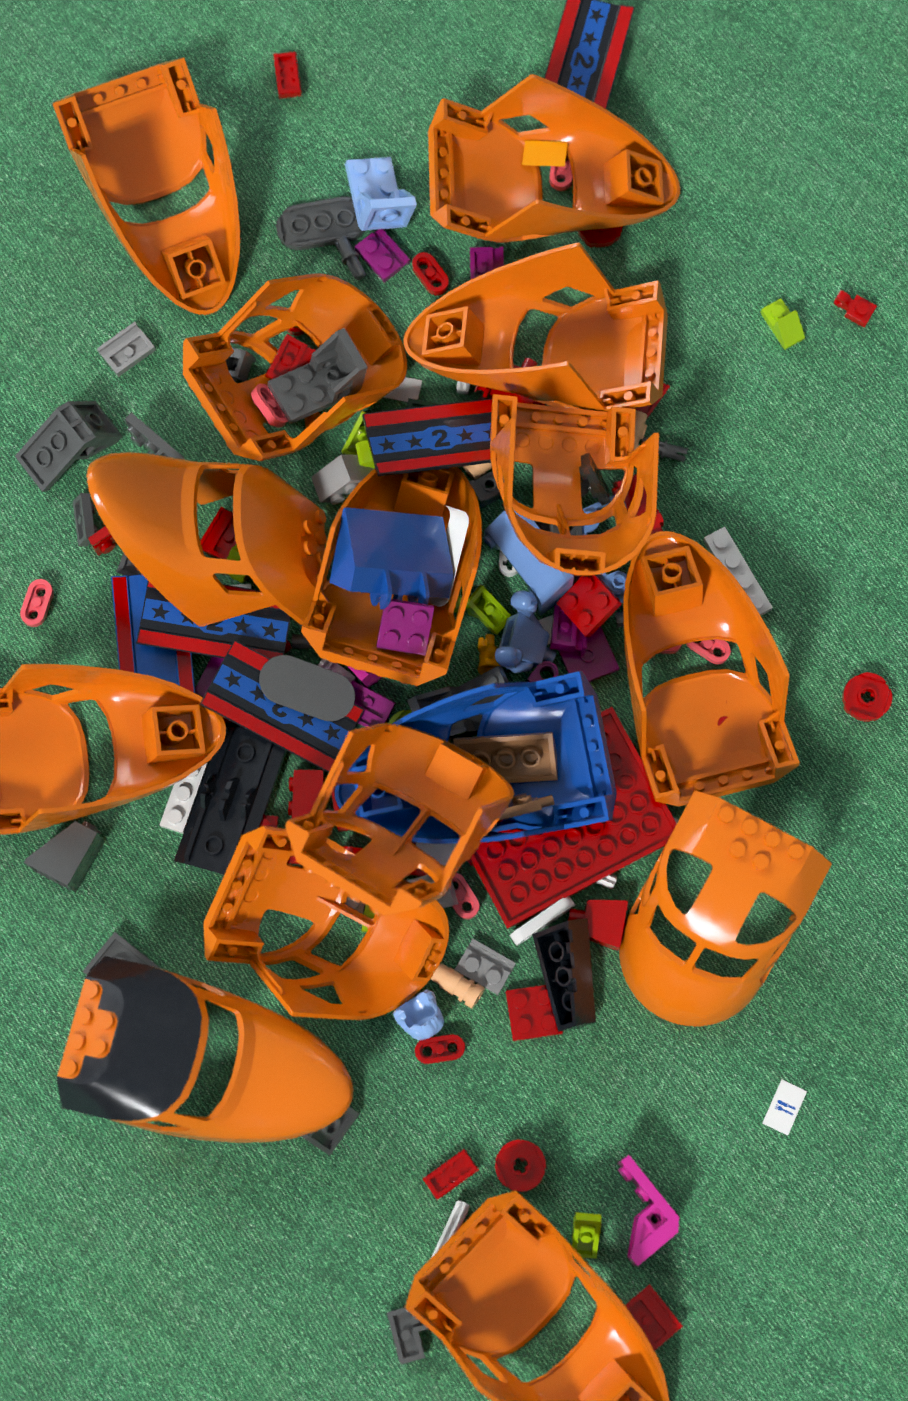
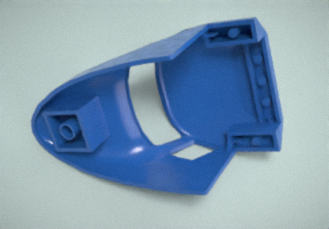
(557, 705)

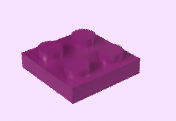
(405, 627)

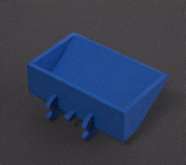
(392, 555)

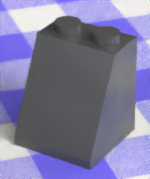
(68, 855)

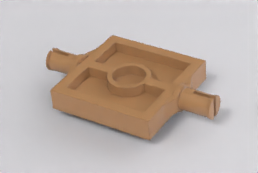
(525, 804)

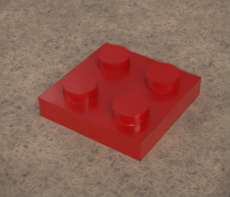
(589, 604)
(530, 1013)

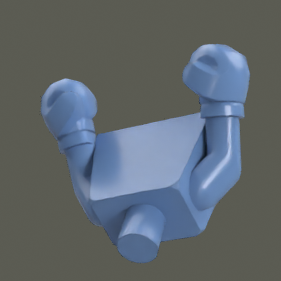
(523, 638)

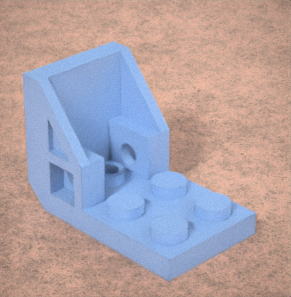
(376, 195)

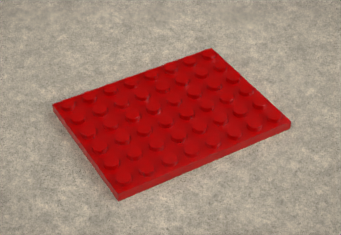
(542, 868)

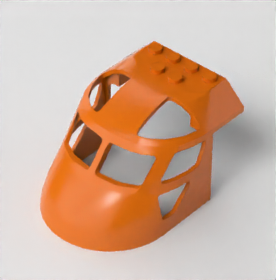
(319, 311)
(553, 445)
(426, 774)
(745, 861)
(381, 974)

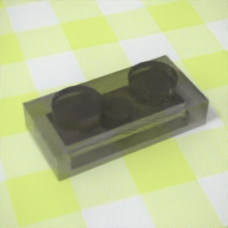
(597, 483)

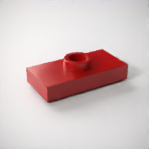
(287, 75)
(450, 1174)

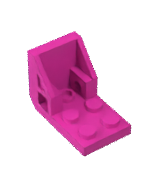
(646, 1235)

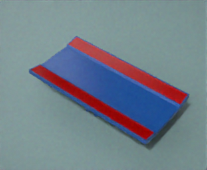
(147, 660)

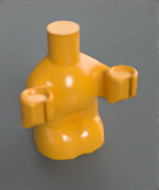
(487, 653)

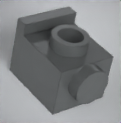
(240, 364)
(486, 495)

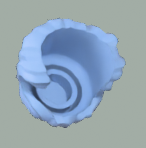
(420, 1016)

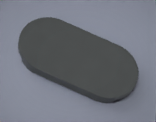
(318, 223)
(306, 688)

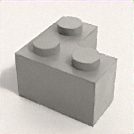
(339, 478)

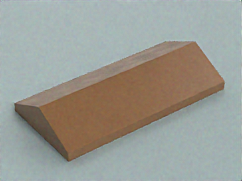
(516, 756)

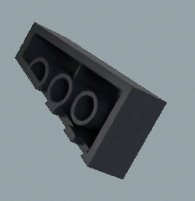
(567, 972)

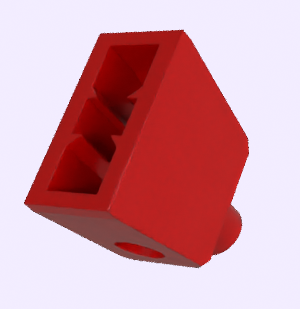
(604, 921)

